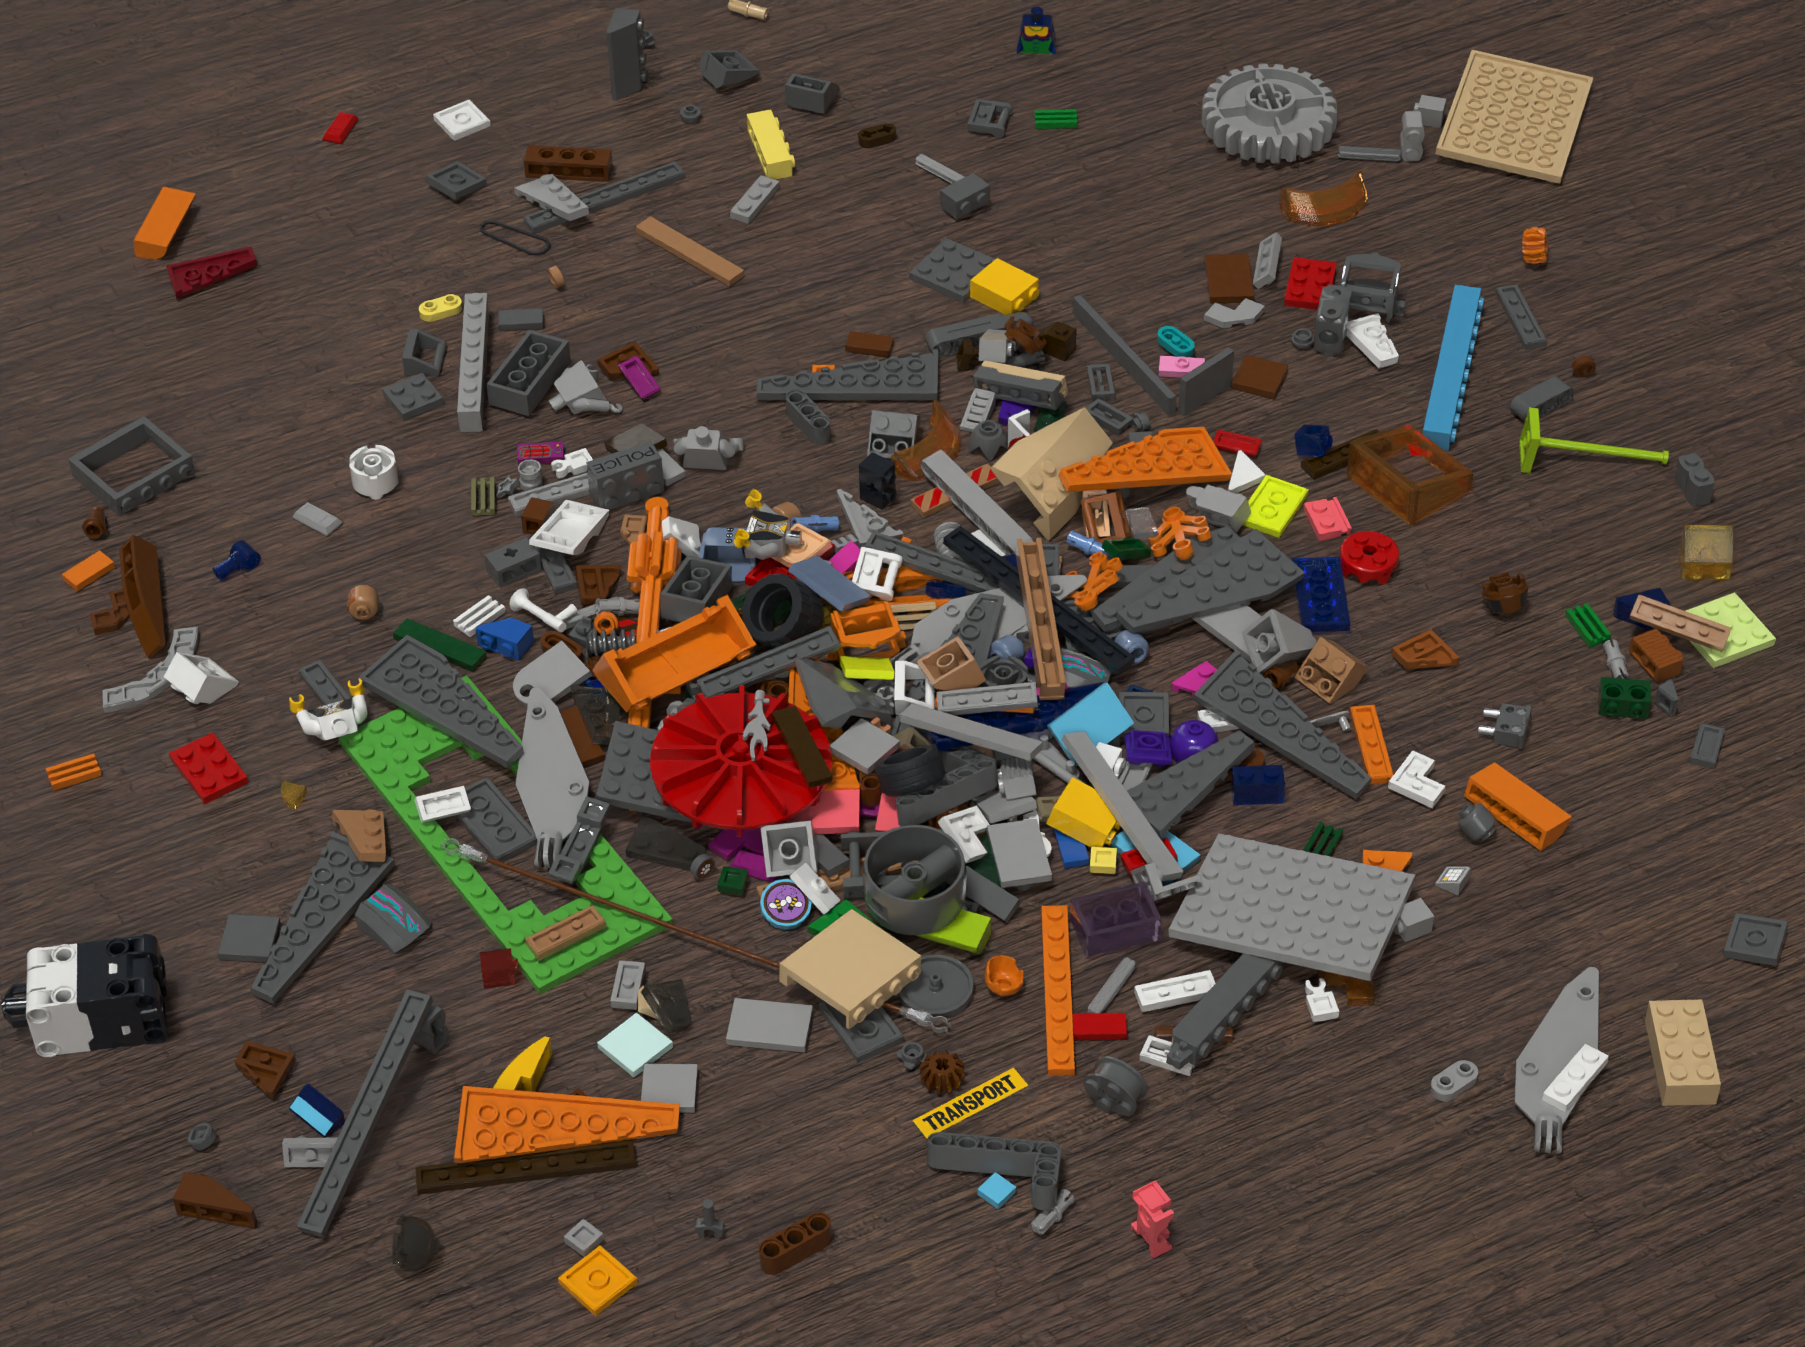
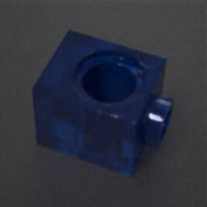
(1313, 440)

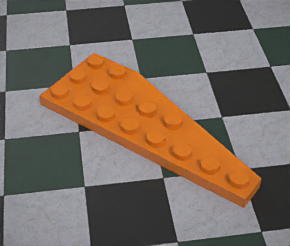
(1164, 459)

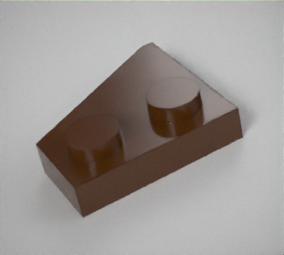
(610, 362)
(596, 581)
(265, 1066)

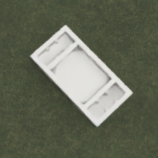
(570, 528)

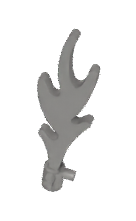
(755, 727)

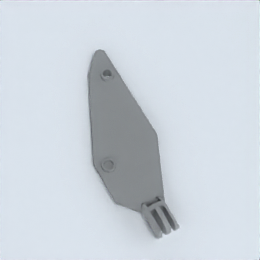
(938, 625)
(549, 777)
(1554, 1044)

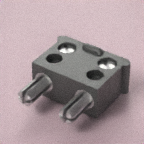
(1511, 724)

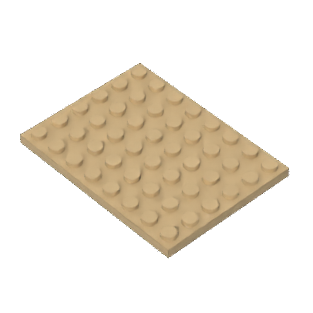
(1514, 116)

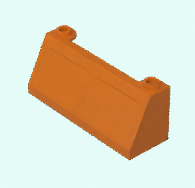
(675, 656)

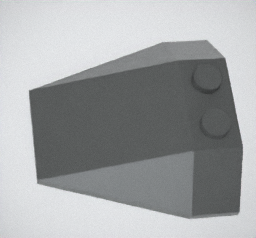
(836, 698)

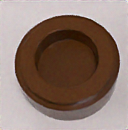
(1583, 366)

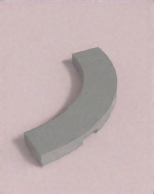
(137, 692)

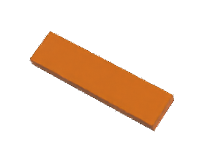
(1371, 743)

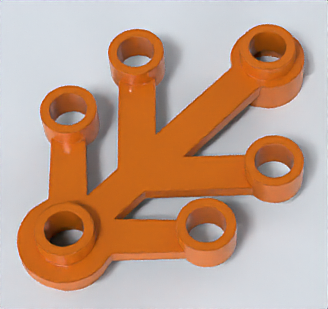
(1183, 547)
(1099, 562)

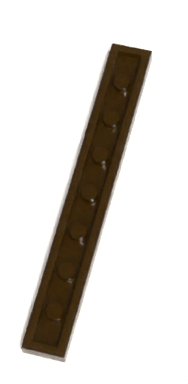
(526, 1167)

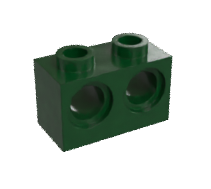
(1624, 697)

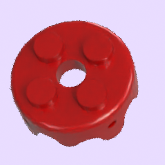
(1369, 567)

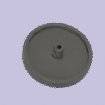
(942, 987)

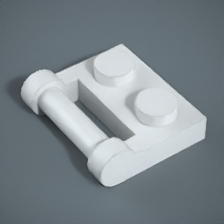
(869, 568)

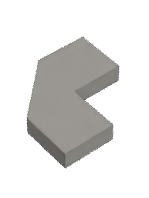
(1224, 317)

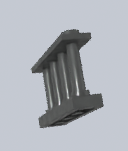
(853, 886)

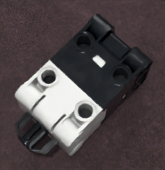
(92, 996)

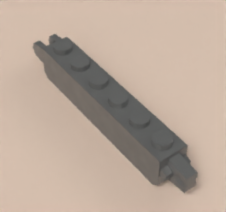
(1221, 1008)

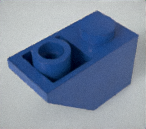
(506, 637)

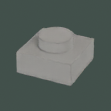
(583, 1238)

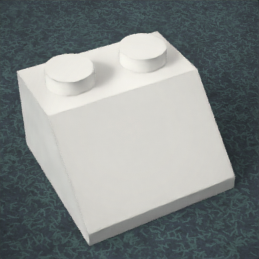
(199, 678)

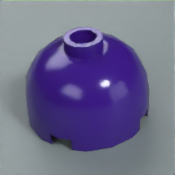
(1191, 738)

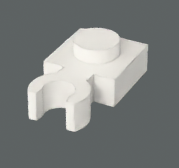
(574, 462)
(1320, 1003)

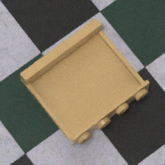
(852, 966)

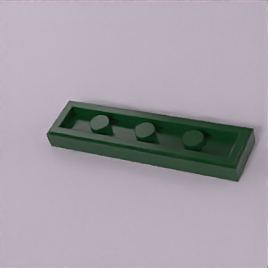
(454, 650)

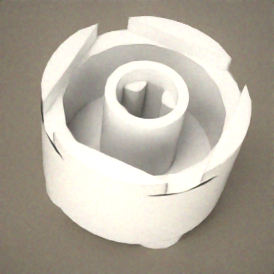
(373, 471)

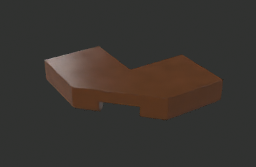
(113, 618)

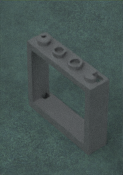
(119, 443)

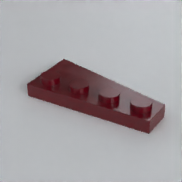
(204, 271)

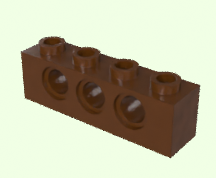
(568, 163)

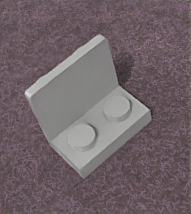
(1153, 877)

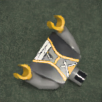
(767, 531)

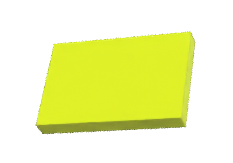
(1274, 505)

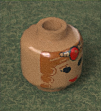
(362, 602)

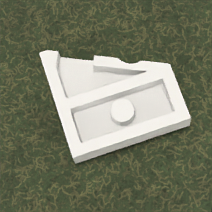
(685, 533)

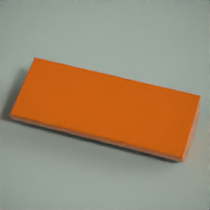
(162, 223)
(1517, 806)

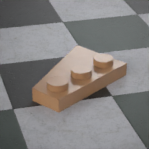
(364, 832)

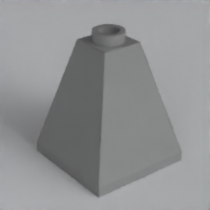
(1276, 640)

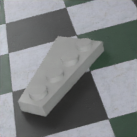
(553, 195)

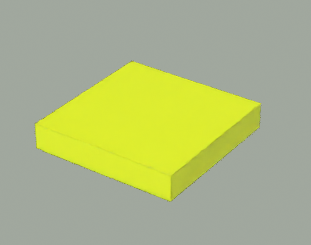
(867, 667)

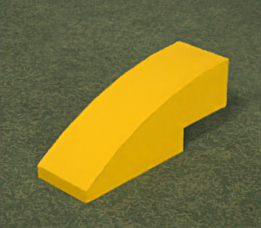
(526, 1068)

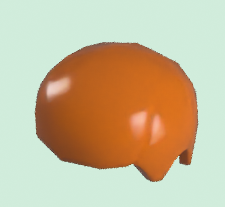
(1003, 976)

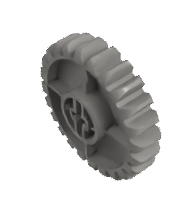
(1269, 113)

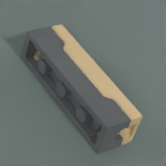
(1021, 384)

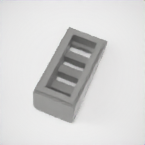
(986, 403)

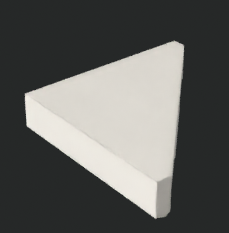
(1244, 474)

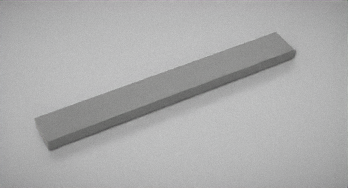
(1121, 804)

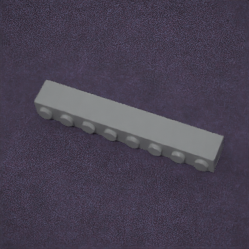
(473, 362)

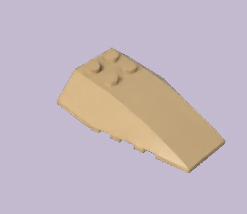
(1038, 461)

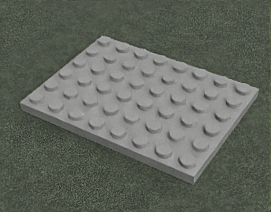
(1293, 906)

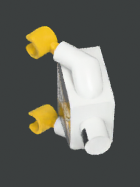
(335, 718)

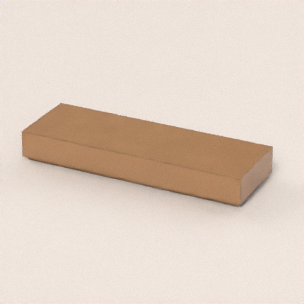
(565, 932)

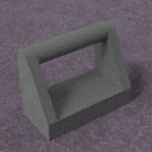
(421, 340)

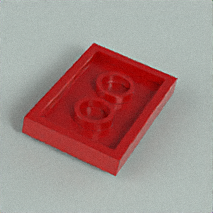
(1307, 282)
(208, 768)

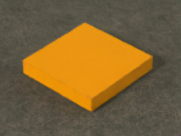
(597, 1280)

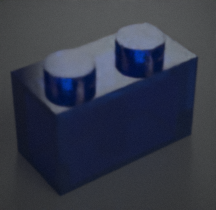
(1257, 785)

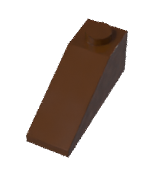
(208, 1200)

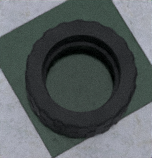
(765, 598)

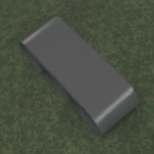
(1544, 396)
(808, 417)

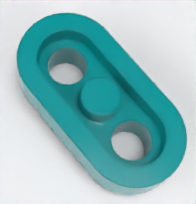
(1175, 341)

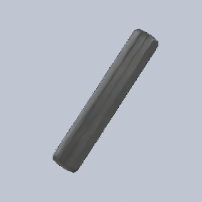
(1369, 153)

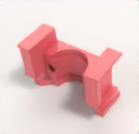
(1151, 1219)

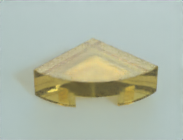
(292, 794)

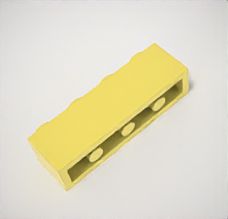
(770, 144)

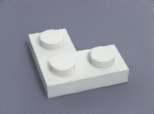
(1413, 782)
(963, 828)

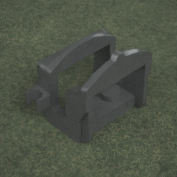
(1370, 293)

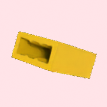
(1004, 287)
(1083, 815)

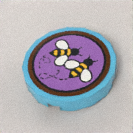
(784, 904)

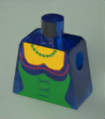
(1036, 33)

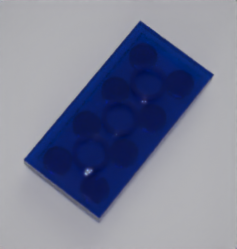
(1322, 595)

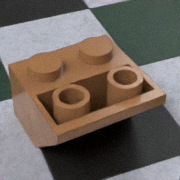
(1330, 670)

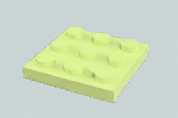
(1747, 631)

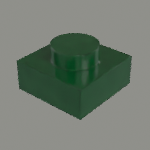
(733, 880)

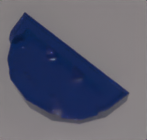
(944, 590)

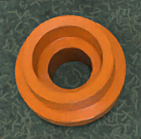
(598, 622)

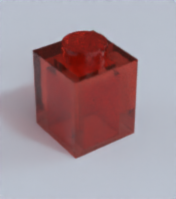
(498, 968)

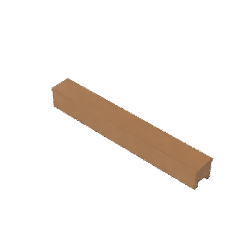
(1040, 620)

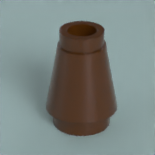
(95, 525)
(1282, 673)

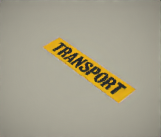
(970, 1102)

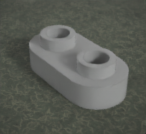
(1456, 1078)

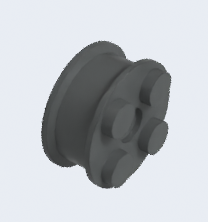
(1115, 1086)

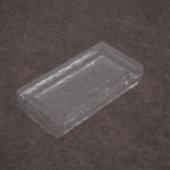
(1141, 523)

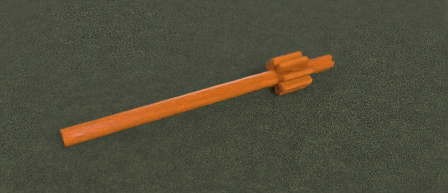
(649, 570)

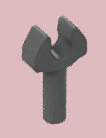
(709, 1221)

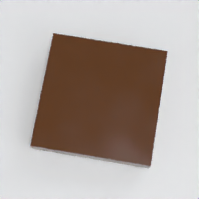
(1259, 376)

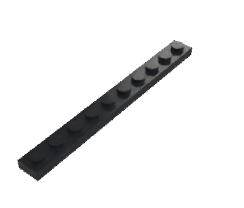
(1066, 620)

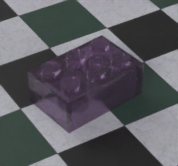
(1115, 919)

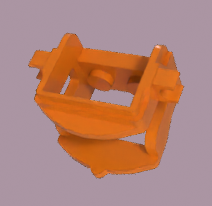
(864, 620)

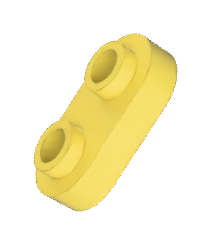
(440, 308)

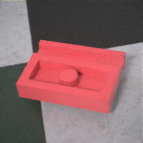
(1327, 518)

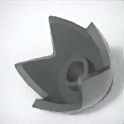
(989, 437)

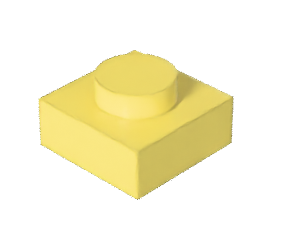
(1103, 860)

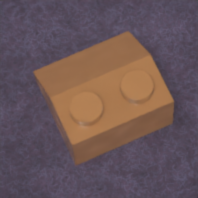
(951, 667)

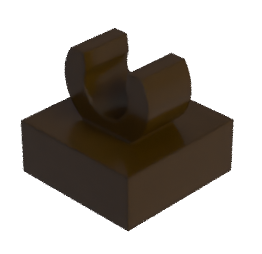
(965, 355)

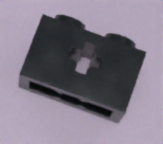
(877, 481)

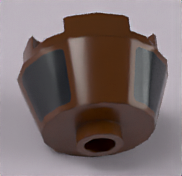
(1505, 593)

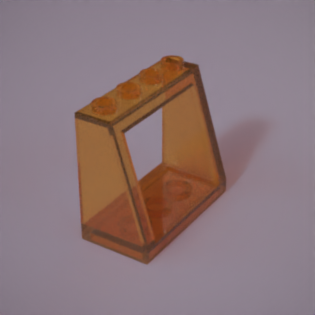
(1393, 489)

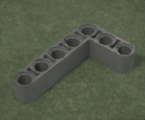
(967, 777)
(1001, 1155)

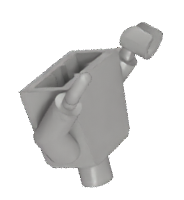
(580, 391)
(706, 449)

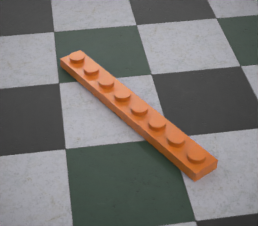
(1057, 991)

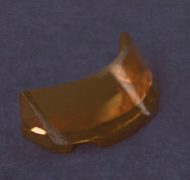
(1327, 205)
(943, 437)

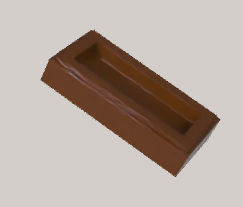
(869, 344)

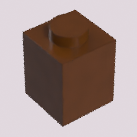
(536, 514)

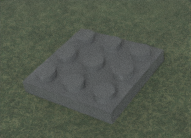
(950, 269)

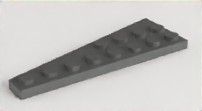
(1255, 706)

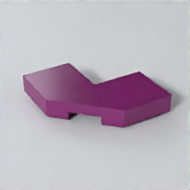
(727, 843)

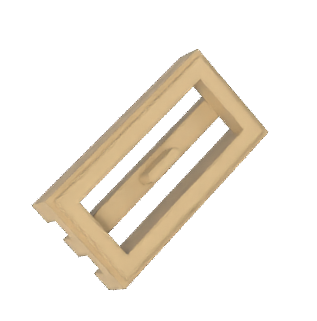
(912, 616)

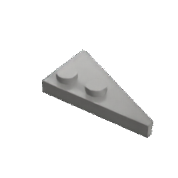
(864, 520)

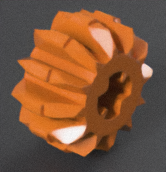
(1535, 245)

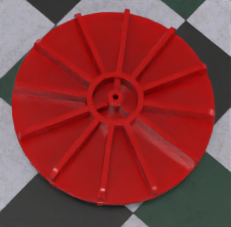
(708, 770)

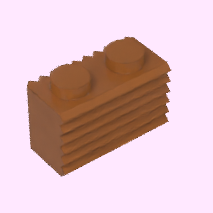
(1656, 655)

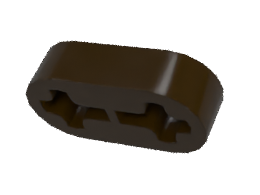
(877, 135)

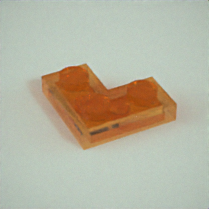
(1358, 991)

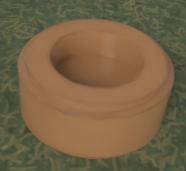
(555, 277)

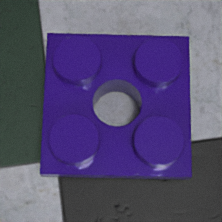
(1147, 748)

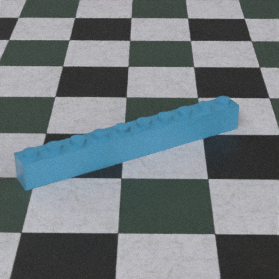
(1452, 366)

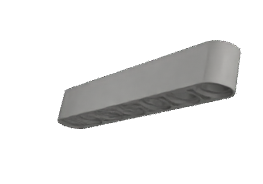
(973, 502)

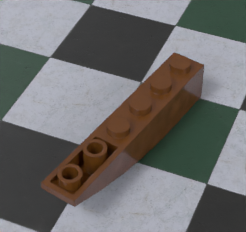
(143, 592)

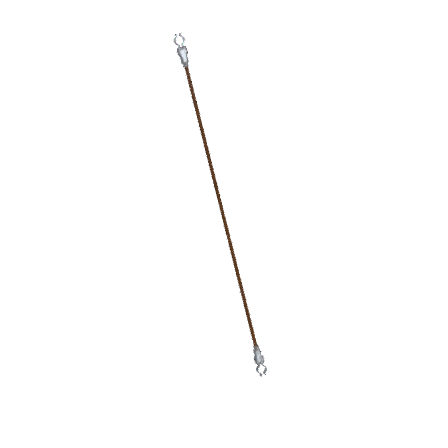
(468, 852)

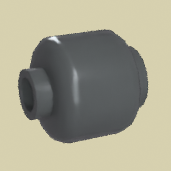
(1476, 821)

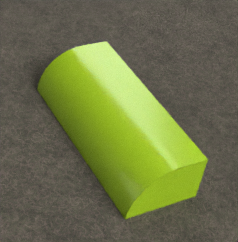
(966, 932)

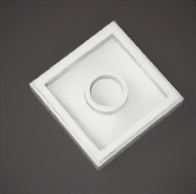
(461, 120)

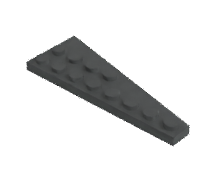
(863, 380)
(320, 910)

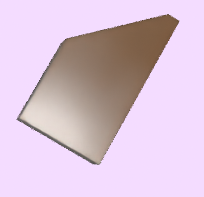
(632, 527)

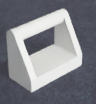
(908, 670)

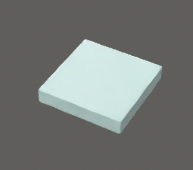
(635, 1044)

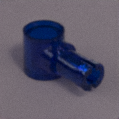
(240, 557)

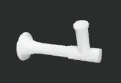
(521, 600)

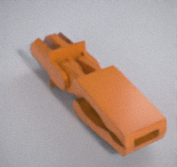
(905, 579)

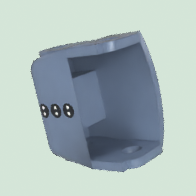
(720, 547)

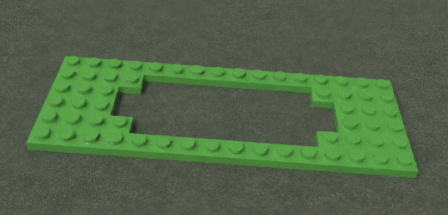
(392, 758)

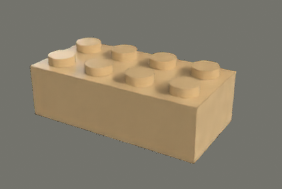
(1682, 1052)

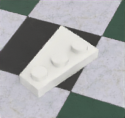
(1372, 340)

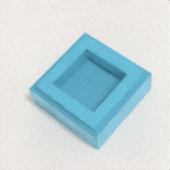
(996, 1190)

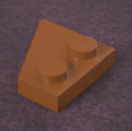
(1425, 652)

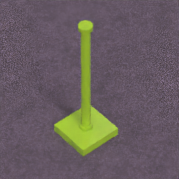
(1531, 440)

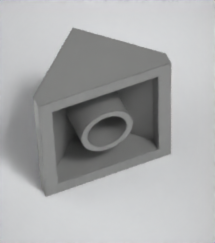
(789, 847)

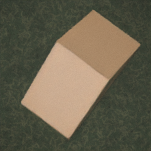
(1100, 512)

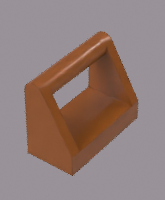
(1117, 512)

